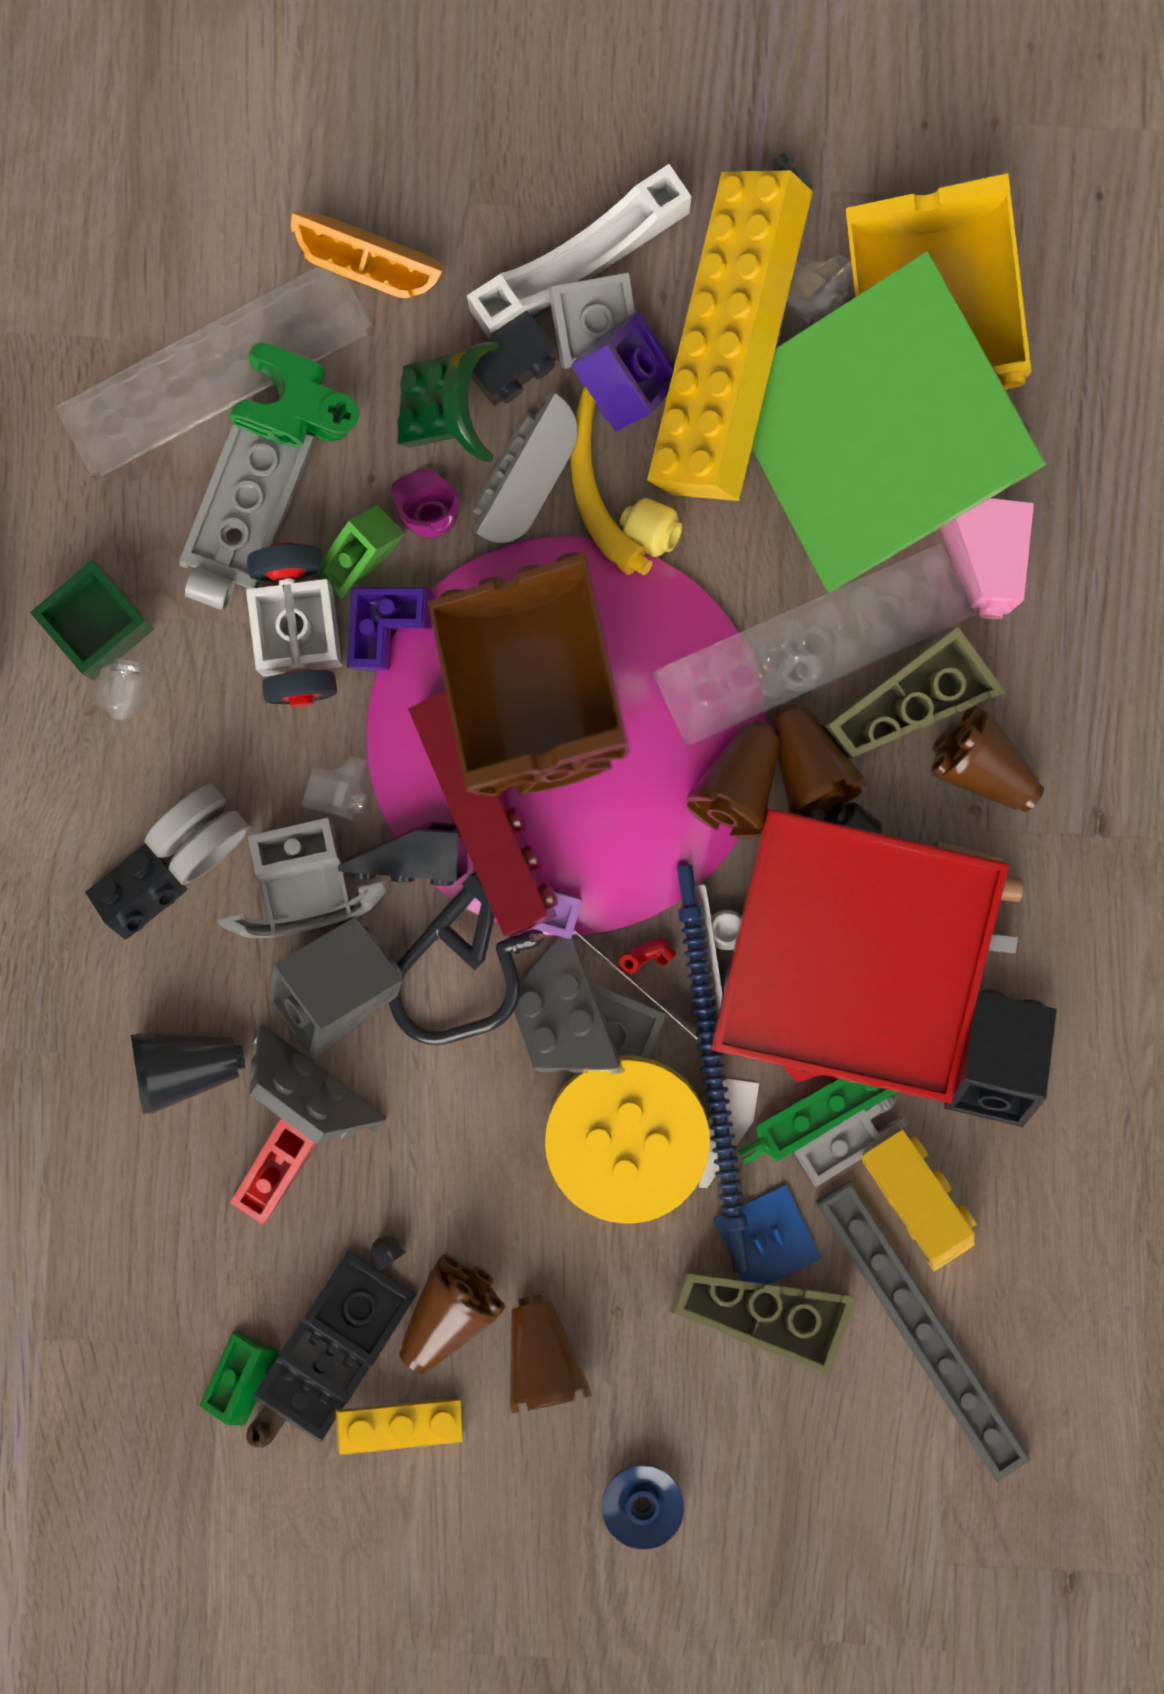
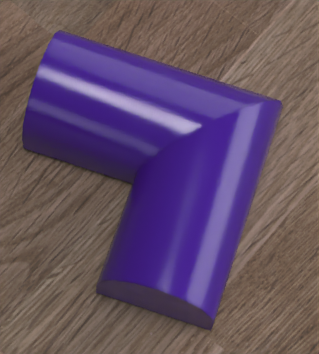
(375, 614)

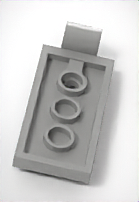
(246, 493)

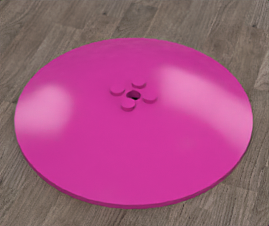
(611, 834)

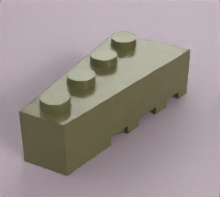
(777, 1319)

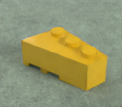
(920, 1198)

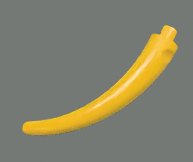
(599, 523)

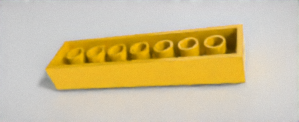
(730, 334)

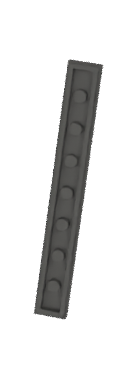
(923, 1331)

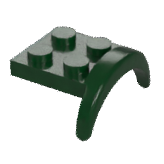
(436, 401)

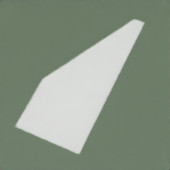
(742, 1105)

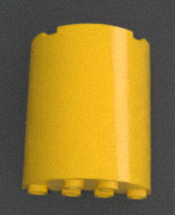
(975, 249)

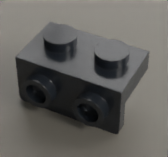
(135, 892)

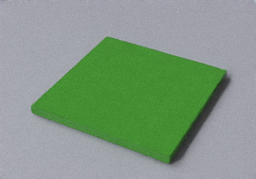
(886, 424)

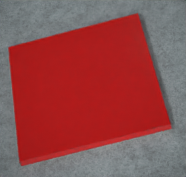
(859, 955)

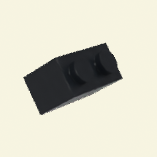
(523, 355)

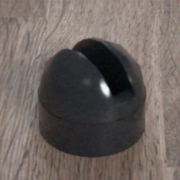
(385, 1251)

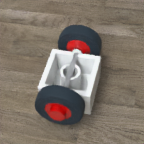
(293, 625)

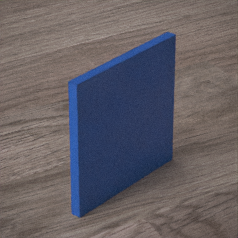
(774, 1237)

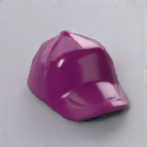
(426, 503)

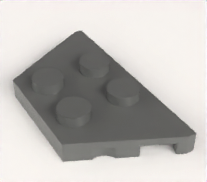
(563, 1015)
(305, 1093)

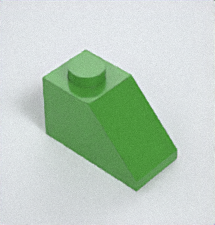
(359, 550)

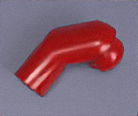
(642, 953)

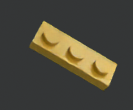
(398, 1425)

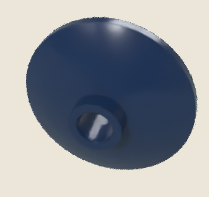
(646, 1527)

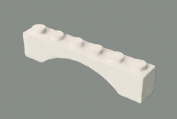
(626, 226)

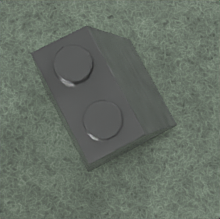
(333, 986)

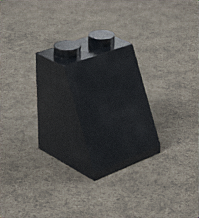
(1005, 1059)

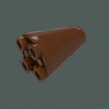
(986, 762)
(449, 1313)

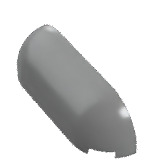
(526, 472)

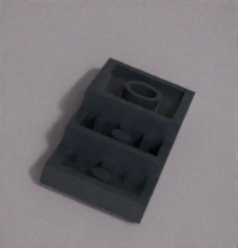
(333, 1346)

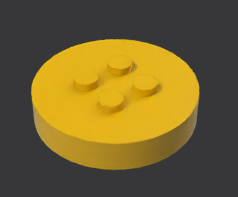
(627, 1141)

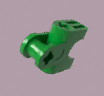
(301, 404)

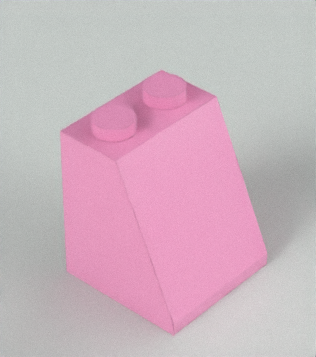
(991, 554)

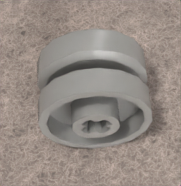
(197, 833)

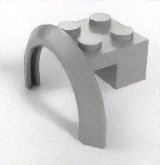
(301, 883)

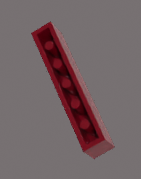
(488, 829)

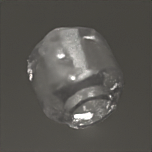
(123, 688)

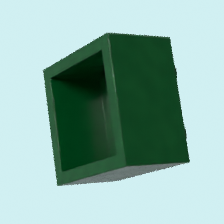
(92, 620)

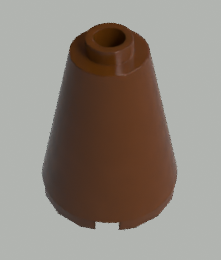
(812, 764)
(738, 783)
(542, 1358)

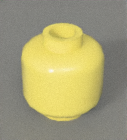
(652, 526)

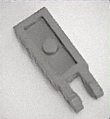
(847, 1143)

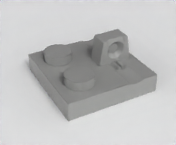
(588, 311)

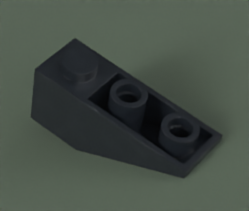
(425, 852)

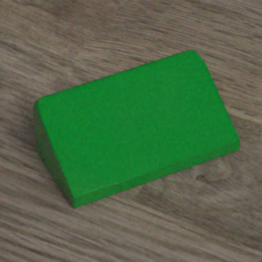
(237, 1378)

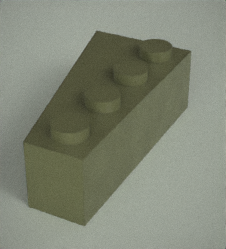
(924, 688)

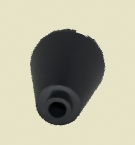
(182, 1066)

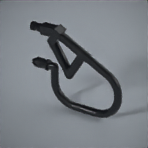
(472, 956)

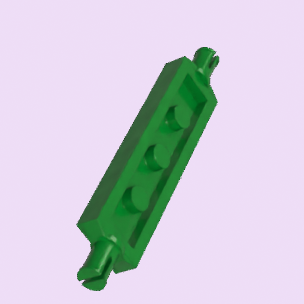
(811, 1118)

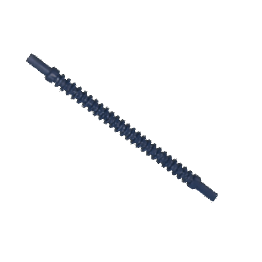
(734, 1221)

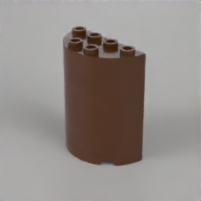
(529, 679)

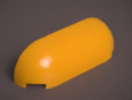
(364, 256)

